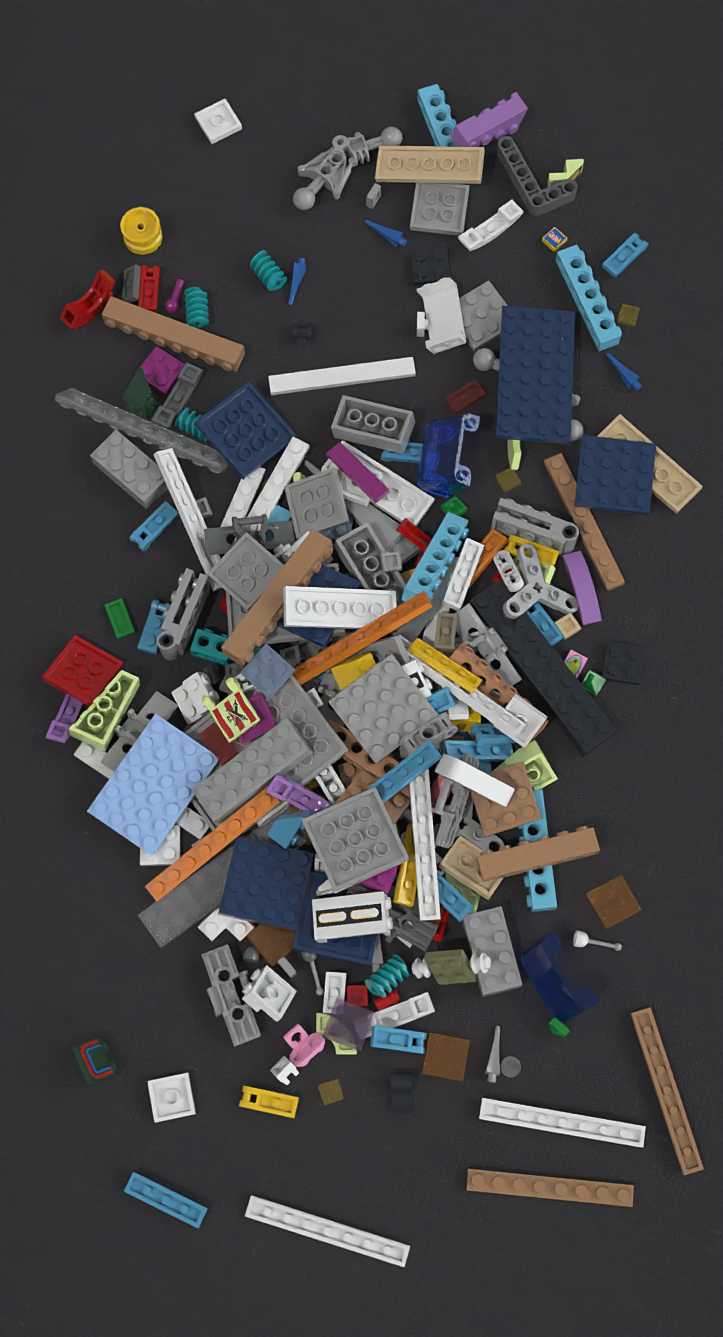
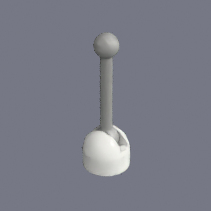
(581, 939)

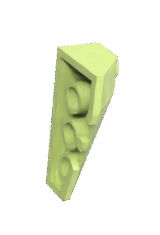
(536, 765)

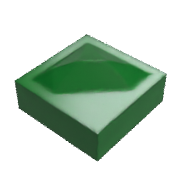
(454, 506)
(593, 682)
(558, 1028)

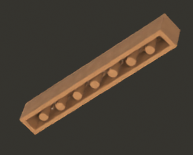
(173, 334)
(270, 606)

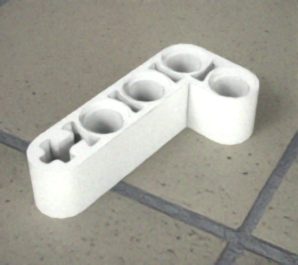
(474, 779)

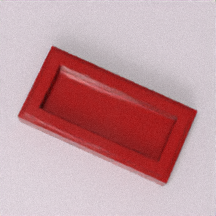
(414, 534)

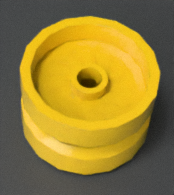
(141, 230)

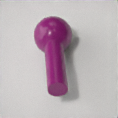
(172, 305)

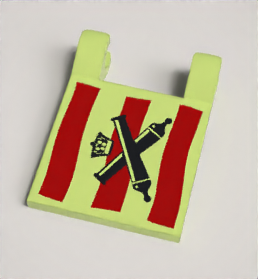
(234, 713)

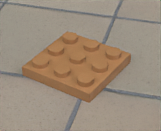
(395, 805)
(520, 809)

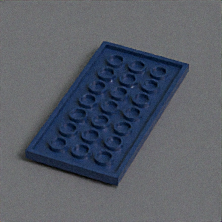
(535, 375)

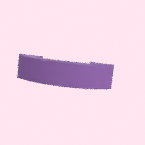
(583, 587)
(66, 717)
(297, 795)

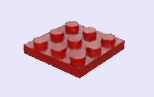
(82, 670)

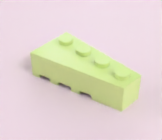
(100, 719)

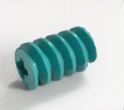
(267, 271)
(196, 307)
(186, 422)
(386, 976)

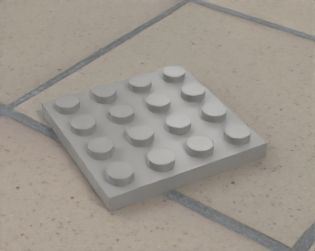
(382, 707)
(355, 840)

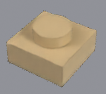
(568, 626)

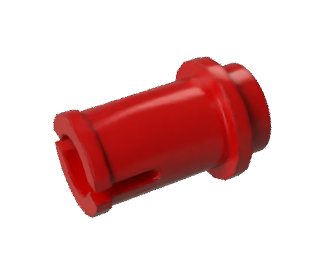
(390, 999)

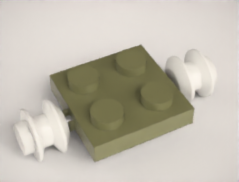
(451, 966)

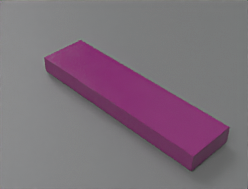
(357, 472)

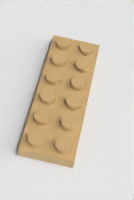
(430, 164)
(670, 481)

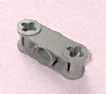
(440, 728)

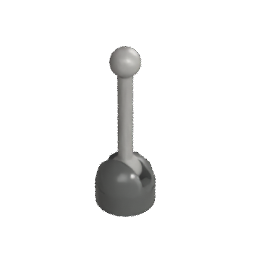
(310, 958)

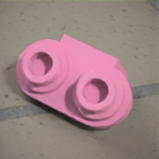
(305, 1048)

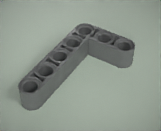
(521, 184)

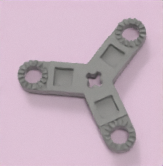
(532, 577)
(472, 831)

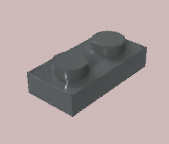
(131, 284)

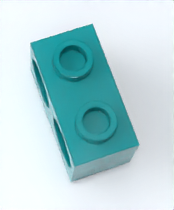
(210, 651)

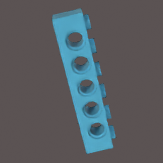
(434, 96)
(602, 337)
(437, 556)
(547, 900)

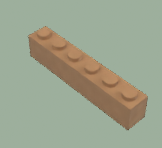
(538, 854)

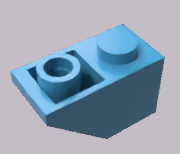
(287, 828)

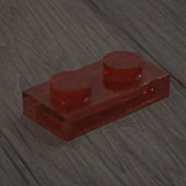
(465, 397)
(218, 744)

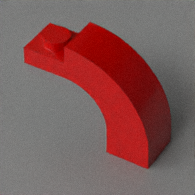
(91, 304)

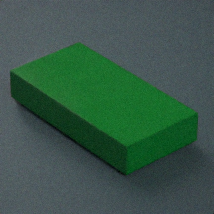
(119, 619)

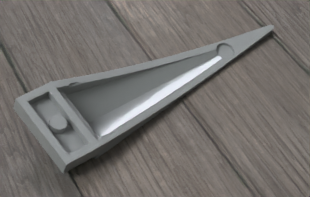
(381, 524)

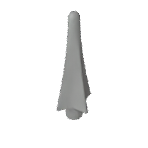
(377, 959)
(493, 1066)

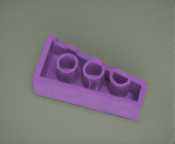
(490, 123)

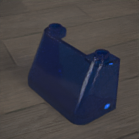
(441, 454)
(551, 983)

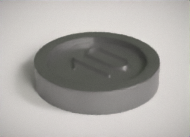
(510, 1066)

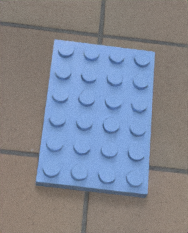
(153, 784)

